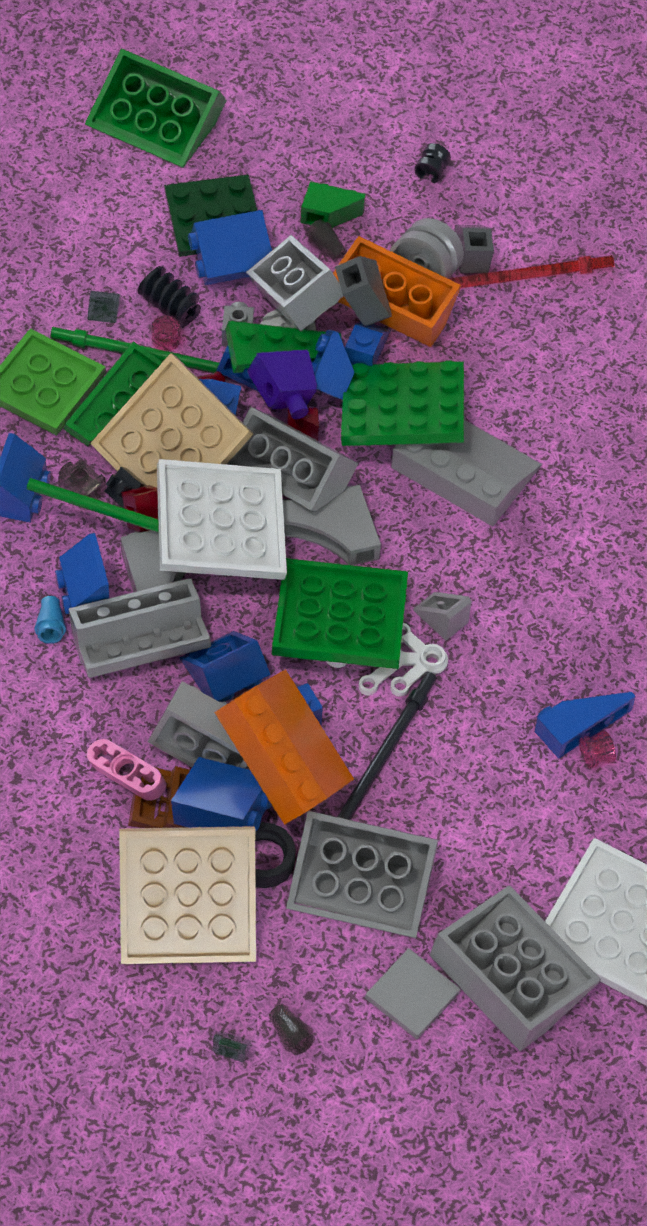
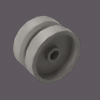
(431, 246)

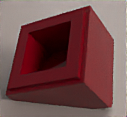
(308, 424)

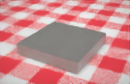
(412, 993)

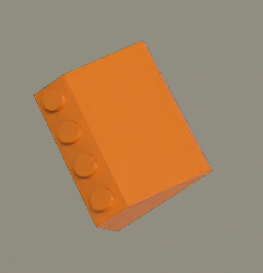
(284, 746)

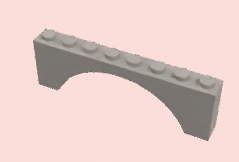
(339, 526)

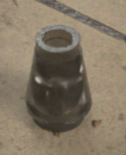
(324, 238)
(292, 1031)

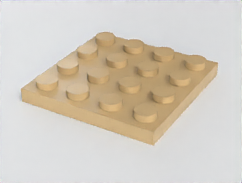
(170, 420)
(187, 895)

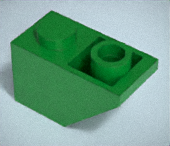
(331, 204)

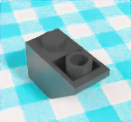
(477, 248)
(364, 289)

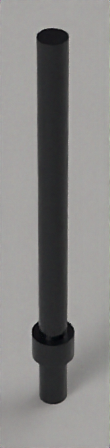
(415, 701)

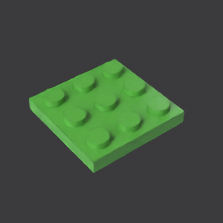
(46, 381)

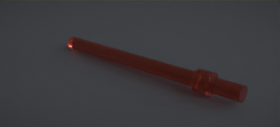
(583, 265)

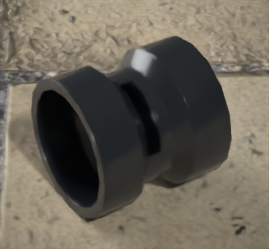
(433, 161)

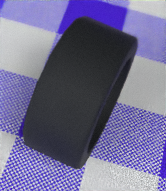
(280, 836)

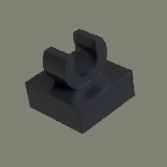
(120, 482)

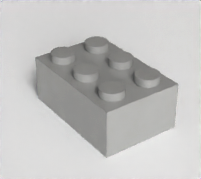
(296, 282)

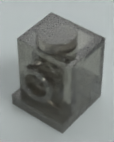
(82, 480)

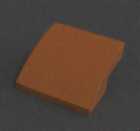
(143, 811)

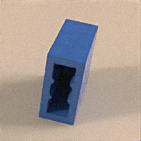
(229, 246)
(219, 797)

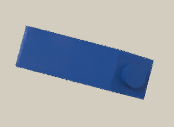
(578, 718)

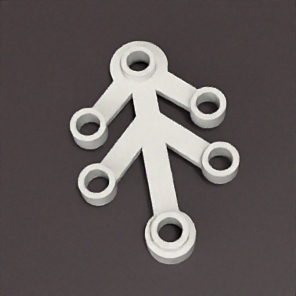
(416, 659)

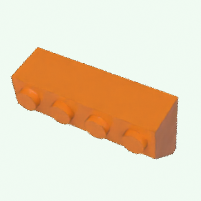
(415, 294)

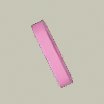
(132, 780)

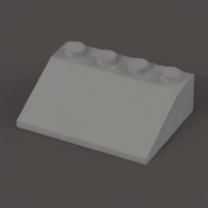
(474, 475)
(363, 873)
(513, 966)

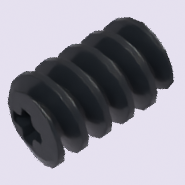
(170, 296)

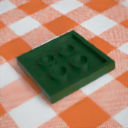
(206, 201)

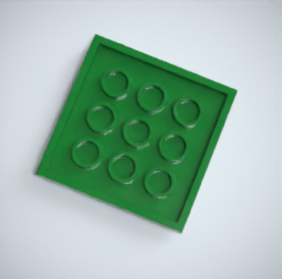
(404, 404)
(340, 613)

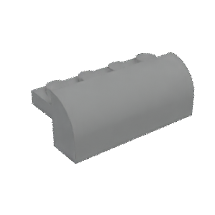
(138, 628)

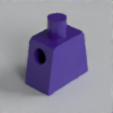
(285, 380)

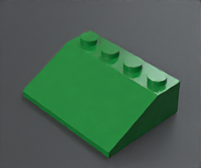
(155, 108)

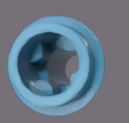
(50, 621)

